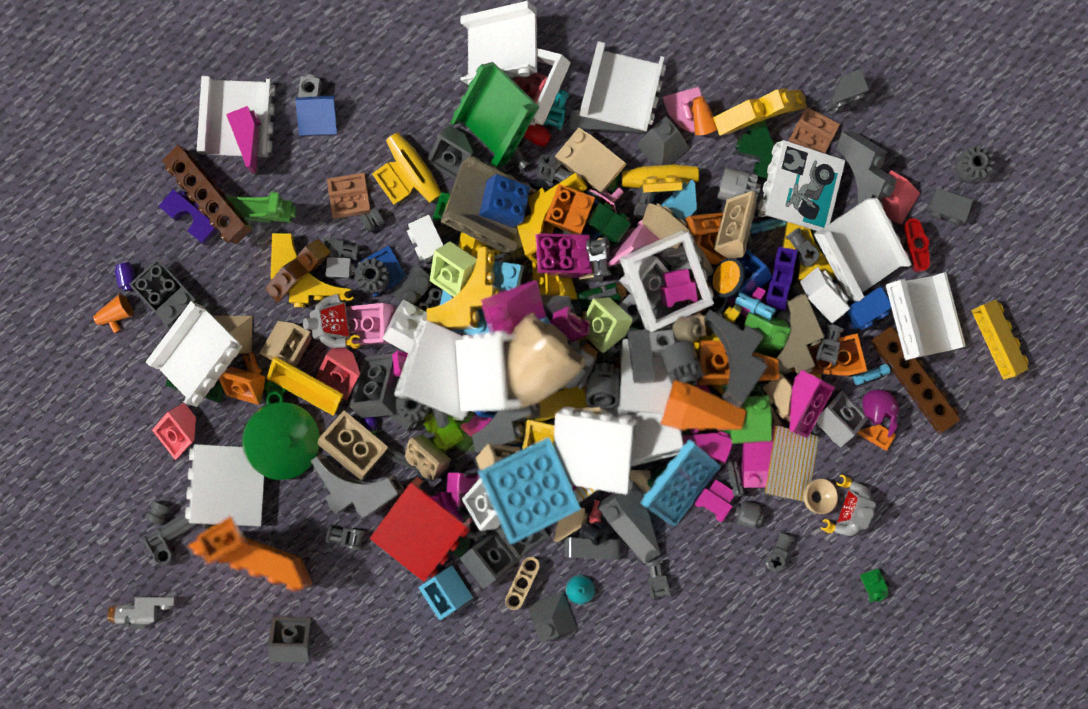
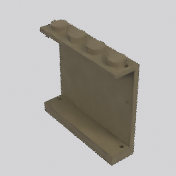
(465, 205)

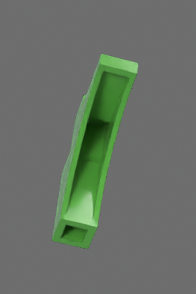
(265, 208)

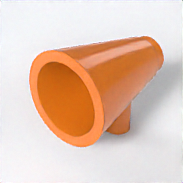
(703, 117)
(115, 310)

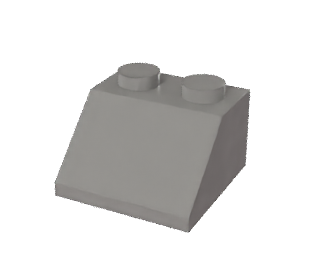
(841, 419)

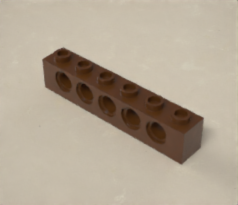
(238, 226)
(927, 407)

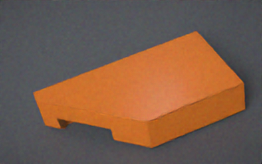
(877, 435)

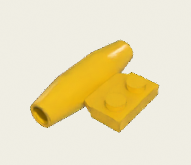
(407, 172)
(659, 177)

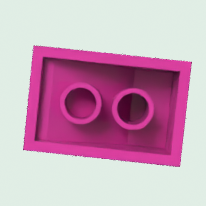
(247, 134)
(509, 308)
(807, 402)
(714, 444)
(756, 461)

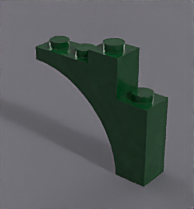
(758, 147)

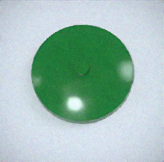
(280, 440)

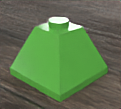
(773, 331)
(756, 421)

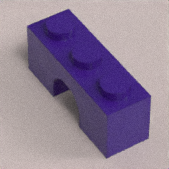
(176, 205)
(782, 278)

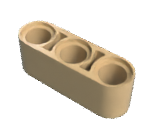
(519, 592)

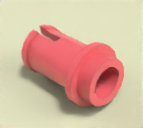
(595, 514)

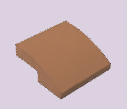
(814, 131)
(348, 195)

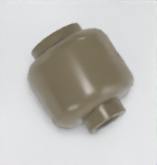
(686, 328)

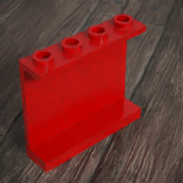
(419, 532)

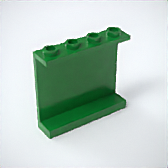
(496, 111)

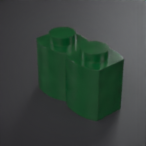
(609, 223)

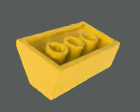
(1000, 339)

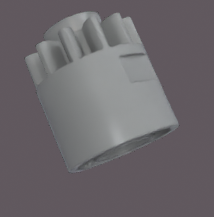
(737, 183)

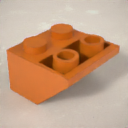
(569, 210)

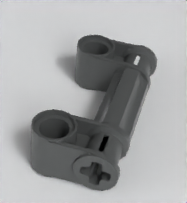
(159, 541)

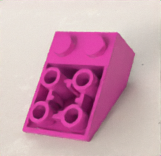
(563, 255)

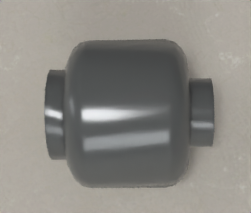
(749, 514)

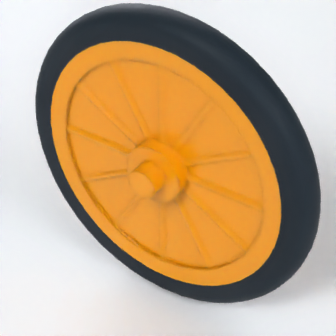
(727, 277)

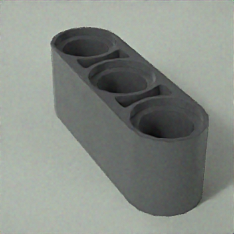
(641, 356)
(585, 549)

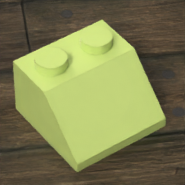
(451, 268)
(607, 323)

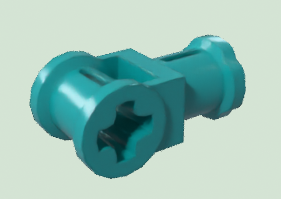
(557, 111)

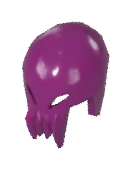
(878, 404)

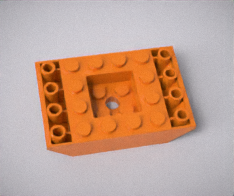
(266, 561)

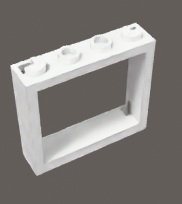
(553, 83)
(637, 288)

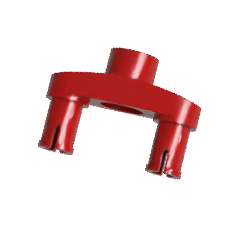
(919, 256)

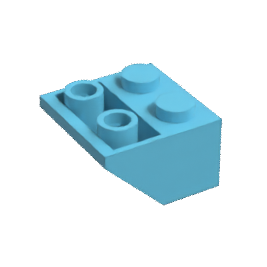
(683, 202)
(445, 592)

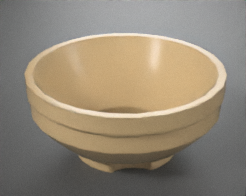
(827, 493)

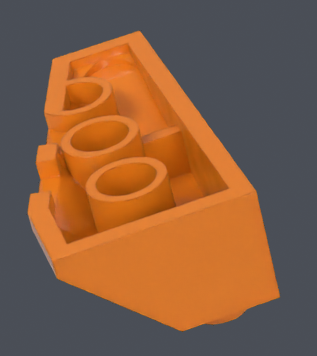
(848, 362)
(716, 364)
(698, 409)

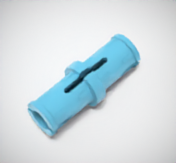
(755, 306)

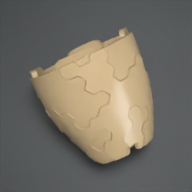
(538, 361)

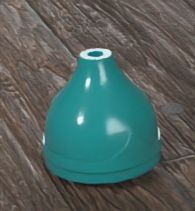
(580, 589)

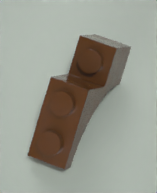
(297, 269)

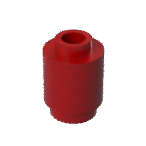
(538, 135)

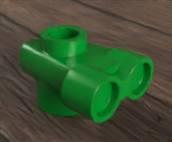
(274, 392)

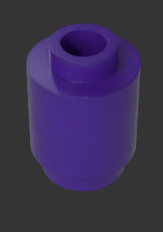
(124, 275)

